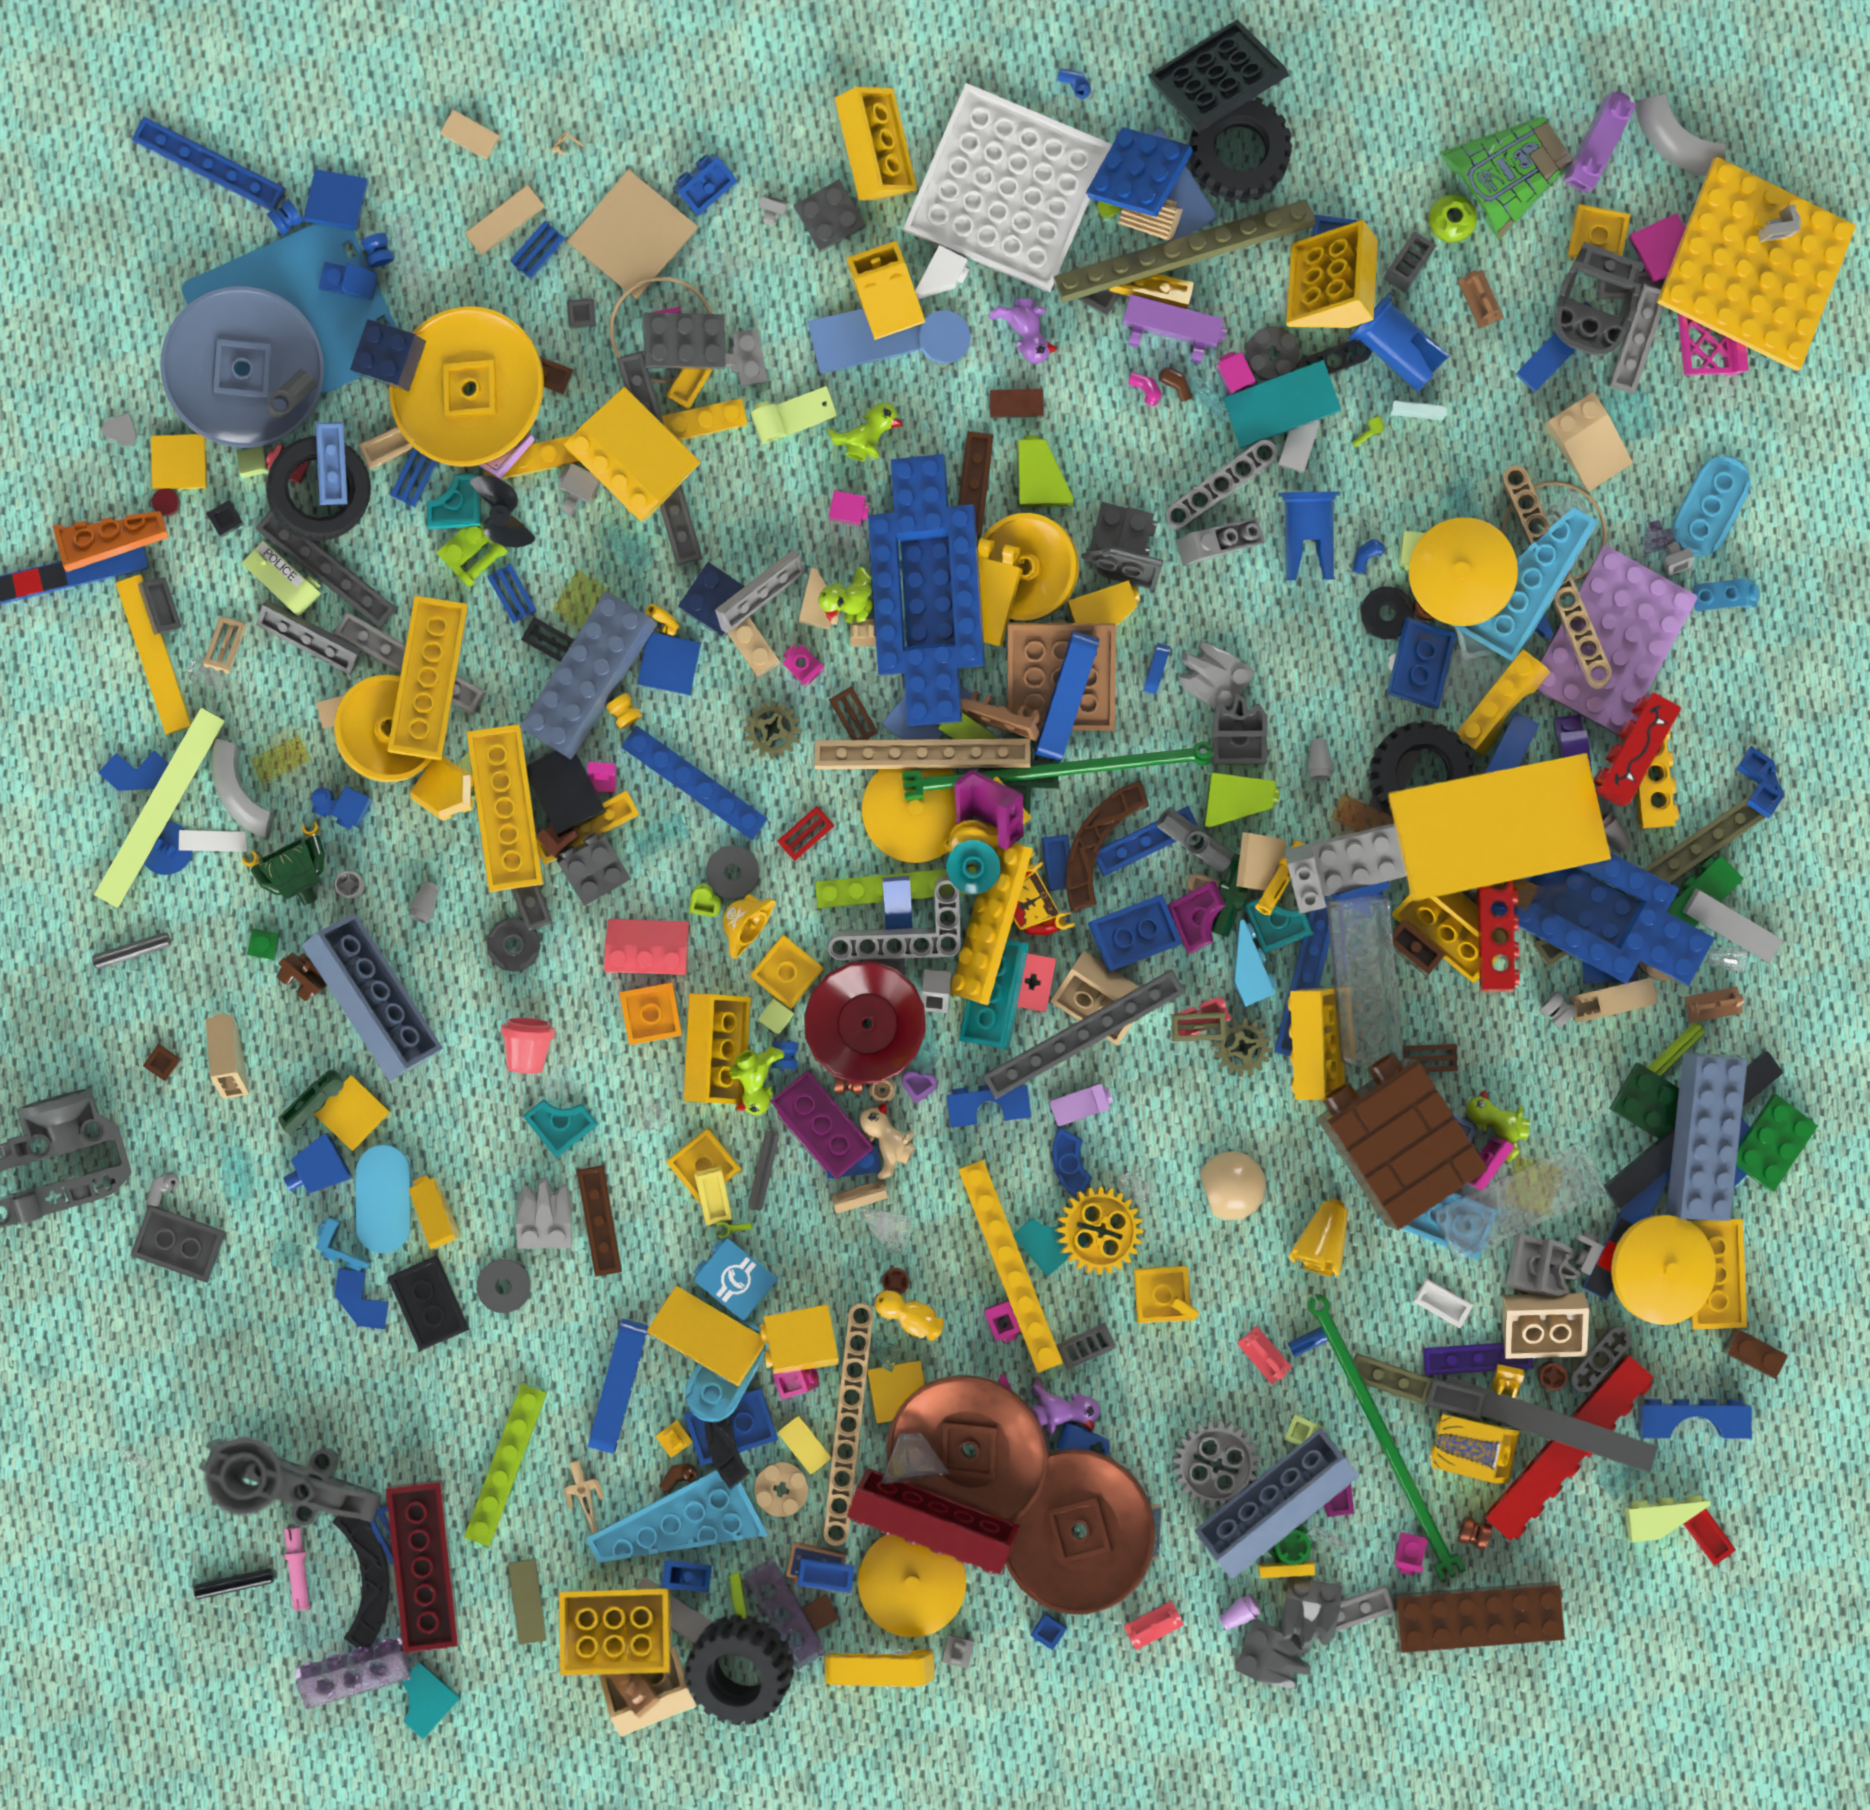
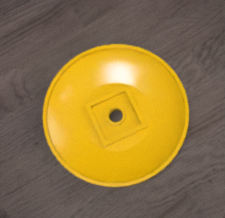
(463, 349)

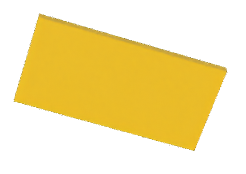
(1499, 826)

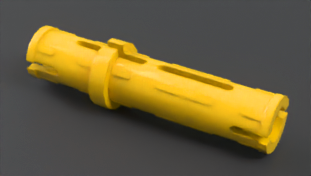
(1276, 886)

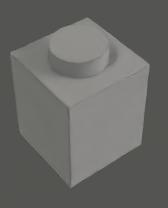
(936, 990)

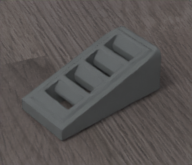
(1401, 276)
(1110, 1345)

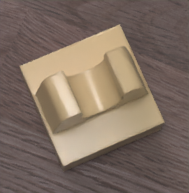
(863, 633)

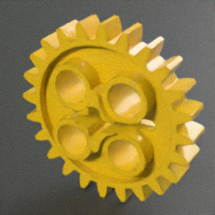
(1105, 1207)

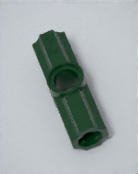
(1233, 899)

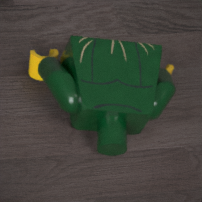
(291, 868)

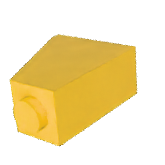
(1105, 605)
(433, 1212)

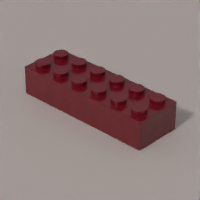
(933, 1522)
(422, 1566)

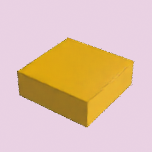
(1185, 1308)

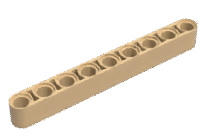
(1568, 588)
(843, 1436)

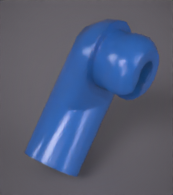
(1365, 552)

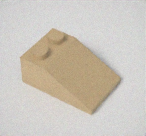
(1589, 442)

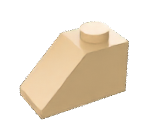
(811, 612)

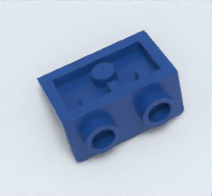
(704, 183)

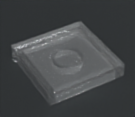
(1470, 679)

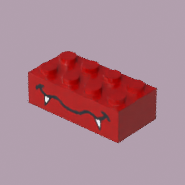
(1637, 748)

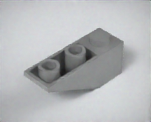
(1219, 541)

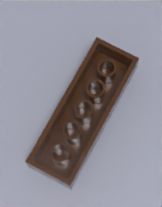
(1479, 1617)

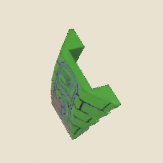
(1509, 169)

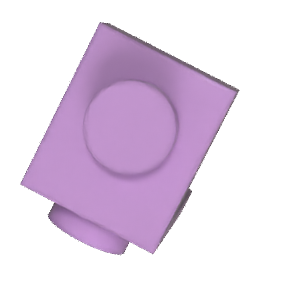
(1081, 1104)

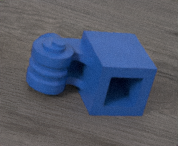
(349, 808)

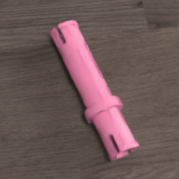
(296, 1564)

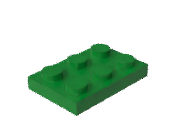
(1774, 1142)

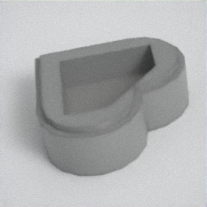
(121, 429)

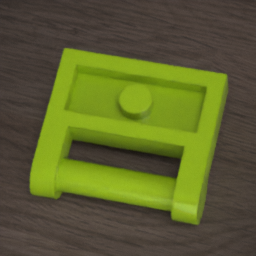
(464, 547)

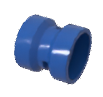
(284, 223)
(377, 250)
(788, 1060)

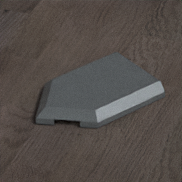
(1125, 566)

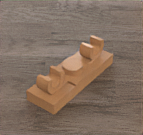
(1001, 717)
(636, 1692)

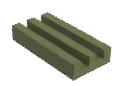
(1175, 1026)

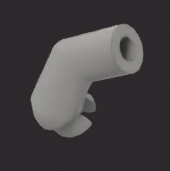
(161, 1185)

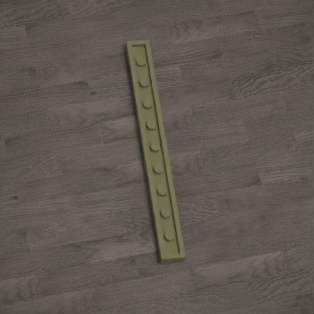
(1184, 251)
(1684, 857)

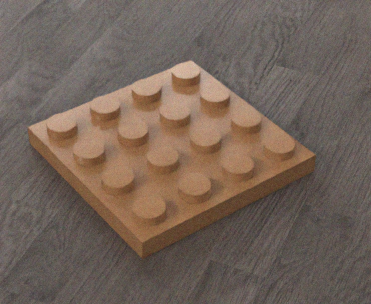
(1035, 663)

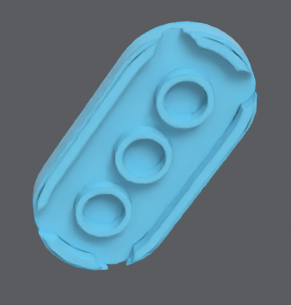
(1711, 505)
(383, 1199)
(714, 1397)

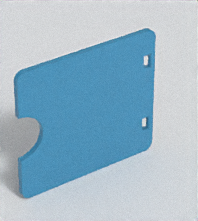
(293, 271)

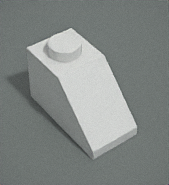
(942, 273)

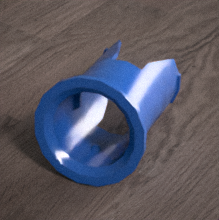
(1400, 344)
(1309, 518)

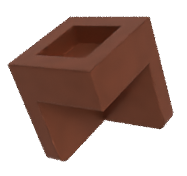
(554, 843)

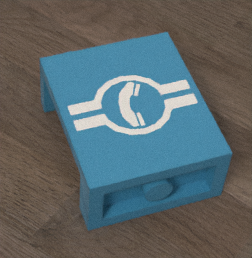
(734, 1278)

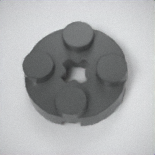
(1265, 339)

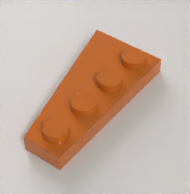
(94, 542)

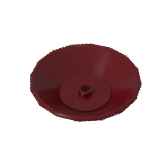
(837, 1017)

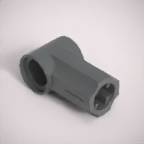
(292, 393)

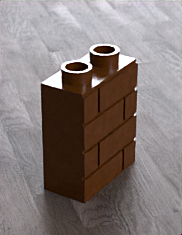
(1400, 1140)

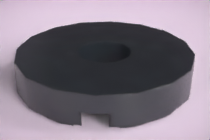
(1371, 608)

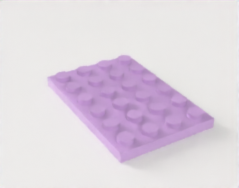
(1636, 625)

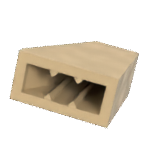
(1614, 1000)
(226, 1056)

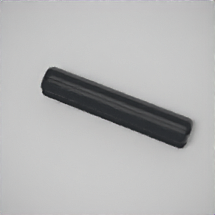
(233, 1583)

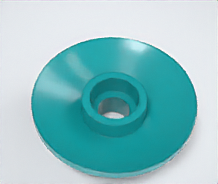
(982, 857)

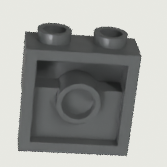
(1123, 529)
(592, 867)

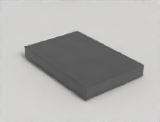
(178, 1243)

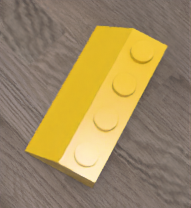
(875, 143)
(1451, 925)
(714, 1040)
(1314, 1043)

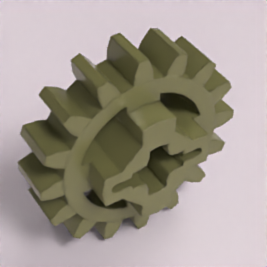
(760, 724)
(1246, 1060)

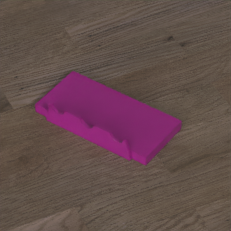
(821, 1125)

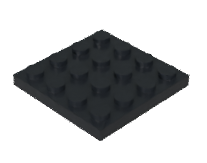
(1218, 75)

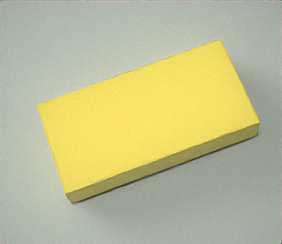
(713, 1195)
(804, 1444)

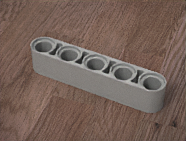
(1227, 474)

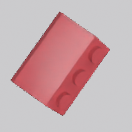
(646, 947)

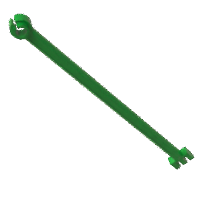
(1060, 769)
(1386, 1441)

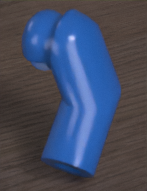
(1077, 81)

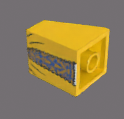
(1474, 1448)

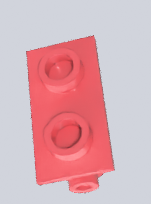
(1212, 1005)
(1264, 1355)
(1153, 1625)

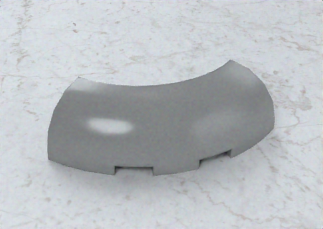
(1673, 140)
(233, 794)

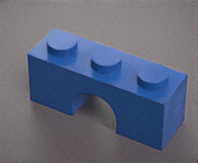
(964, 1105)

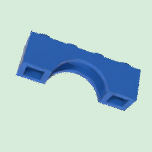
(1660, 1420)

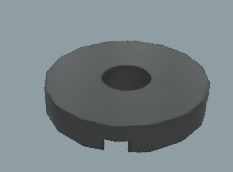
(732, 856)
(497, 945)
(519, 1282)

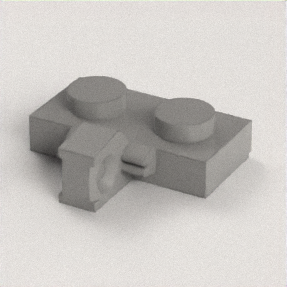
(747, 358)

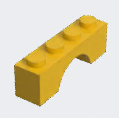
(1486, 720)

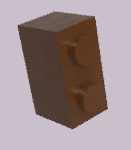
(1415, 948)
(1754, 1353)

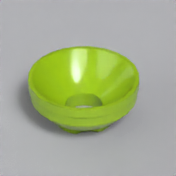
(1447, 230)

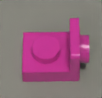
(603, 776)
(796, 1382)
(1410, 1553)

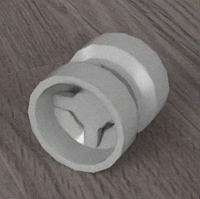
(347, 881)
(1562, 1014)

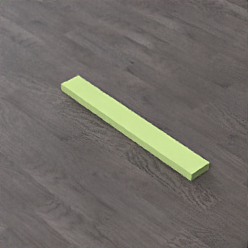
(159, 807)

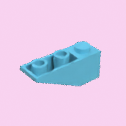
(1249, 973)

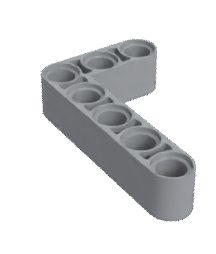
(906, 935)

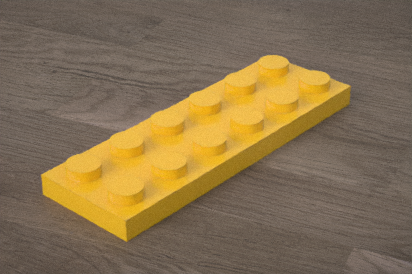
(427, 678)
(504, 808)
(990, 927)

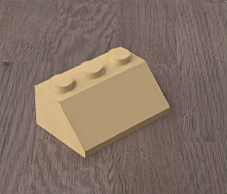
(1090, 989)
(1545, 1325)
(668, 1687)

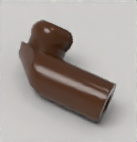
(1176, 380)
(678, 1473)

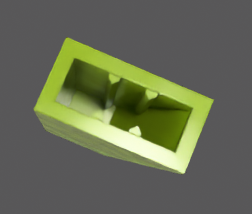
(1039, 476)
(1237, 798)

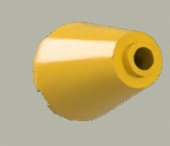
(1323, 1240)

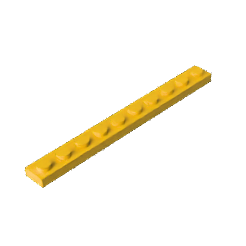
(681, 424)

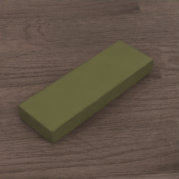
(1393, 1379)
(527, 1601)

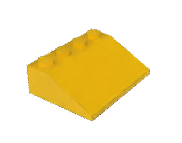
(1333, 278)
(632, 454)
(615, 1631)

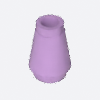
(1240, 1612)

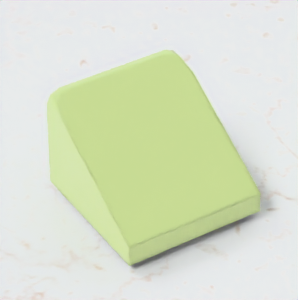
(252, 461)
(776, 1016)
(1300, 1430)

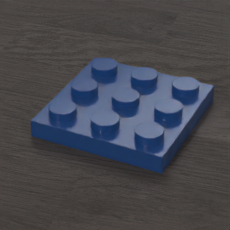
(1139, 172)

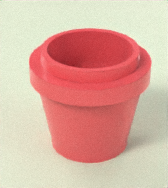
(526, 1044)

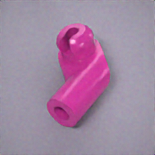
(1149, 387)

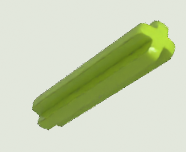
(1676, 1049)

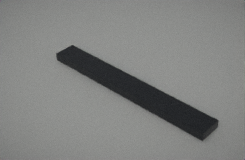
(1658, 1156)

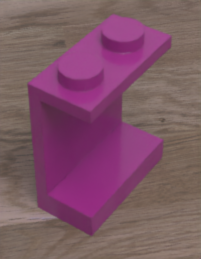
(991, 802)

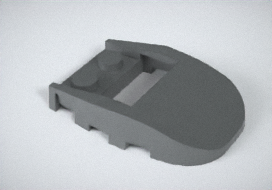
(1588, 327)

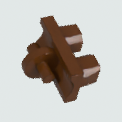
(304, 971)

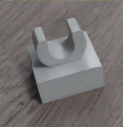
(773, 207)
(1677, 560)
(958, 1651)

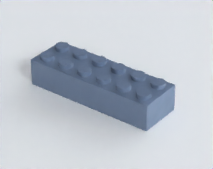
(588, 675)
(372, 996)
(1706, 1136)
(1276, 1503)

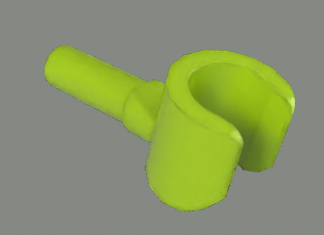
(1376, 426)
(733, 1228)

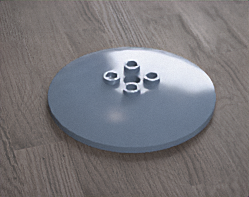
(230, 329)

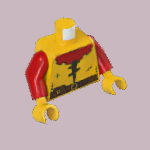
(1035, 907)

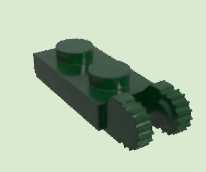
(310, 1101)

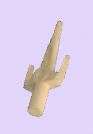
(582, 1489)

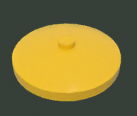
(1047, 562)
(1463, 571)
(364, 730)
(905, 828)
(1663, 1269)
(910, 1587)

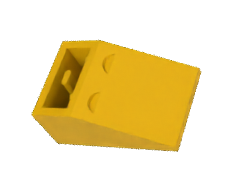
(885, 290)

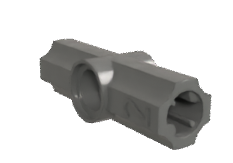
(1207, 848)

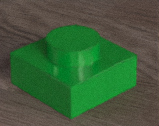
(263, 944)

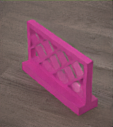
(1733, 353)

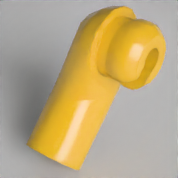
(662, 616)

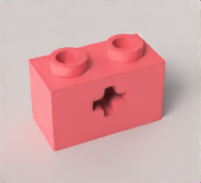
(1037, 998)

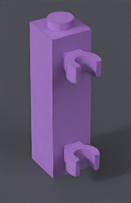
(1599, 141)
(1174, 323)

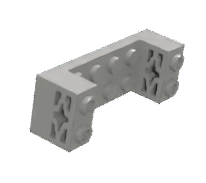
(1344, 864)

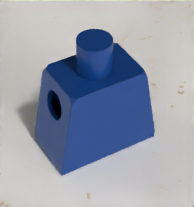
(318, 1166)

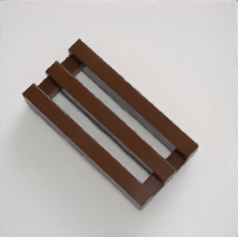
(864, 736)
(1453, 1057)

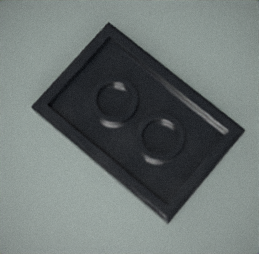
(564, 791)
(428, 1303)

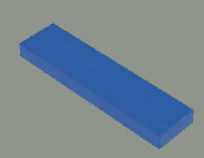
(1136, 846)

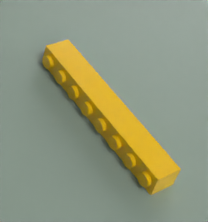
(1010, 1266)

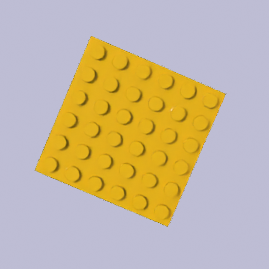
(1752, 289)

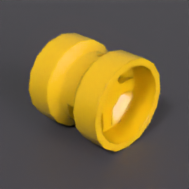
(622, 709)

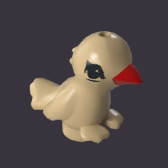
(892, 1142)

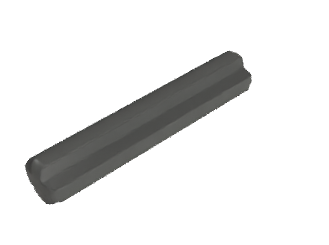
(131, 950)
(763, 1170)

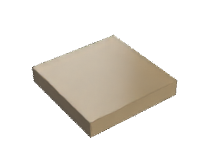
(1259, 860)

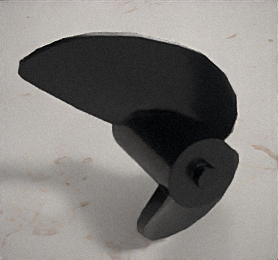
(501, 525)

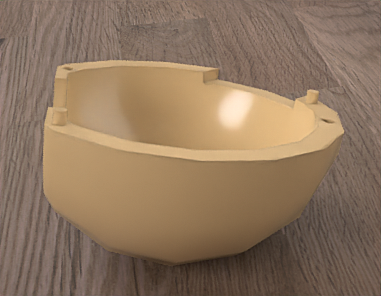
(1233, 1185)

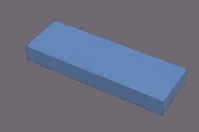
(331, 463)

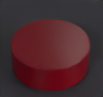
(166, 502)

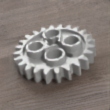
(1225, 1441)

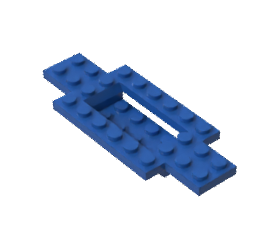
(939, 590)
(1611, 927)

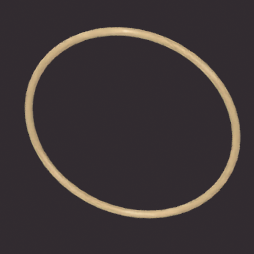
(636, 286)
(1582, 492)

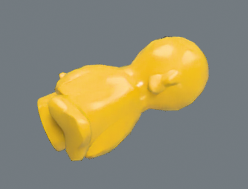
(913, 1316)

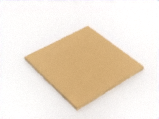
(632, 233)

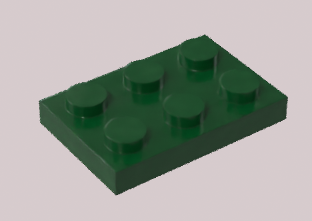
(1647, 1101)

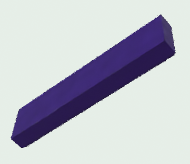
(1469, 1359)

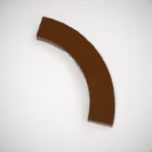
(1091, 838)

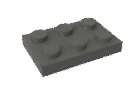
(684, 340)

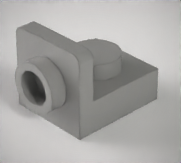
(1780, 228)
(1588, 1257)

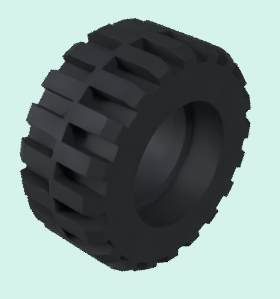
(1249, 183)
(1412, 737)
(722, 1695)

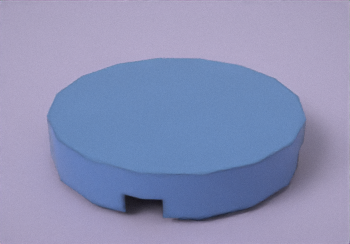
(944, 337)

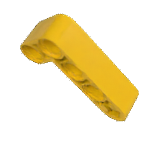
(867, 1669)

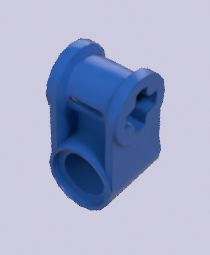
(1080, 1438)

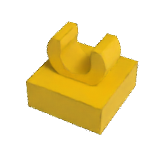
(1507, 1380)
(674, 1438)

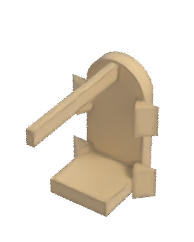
(562, 138)

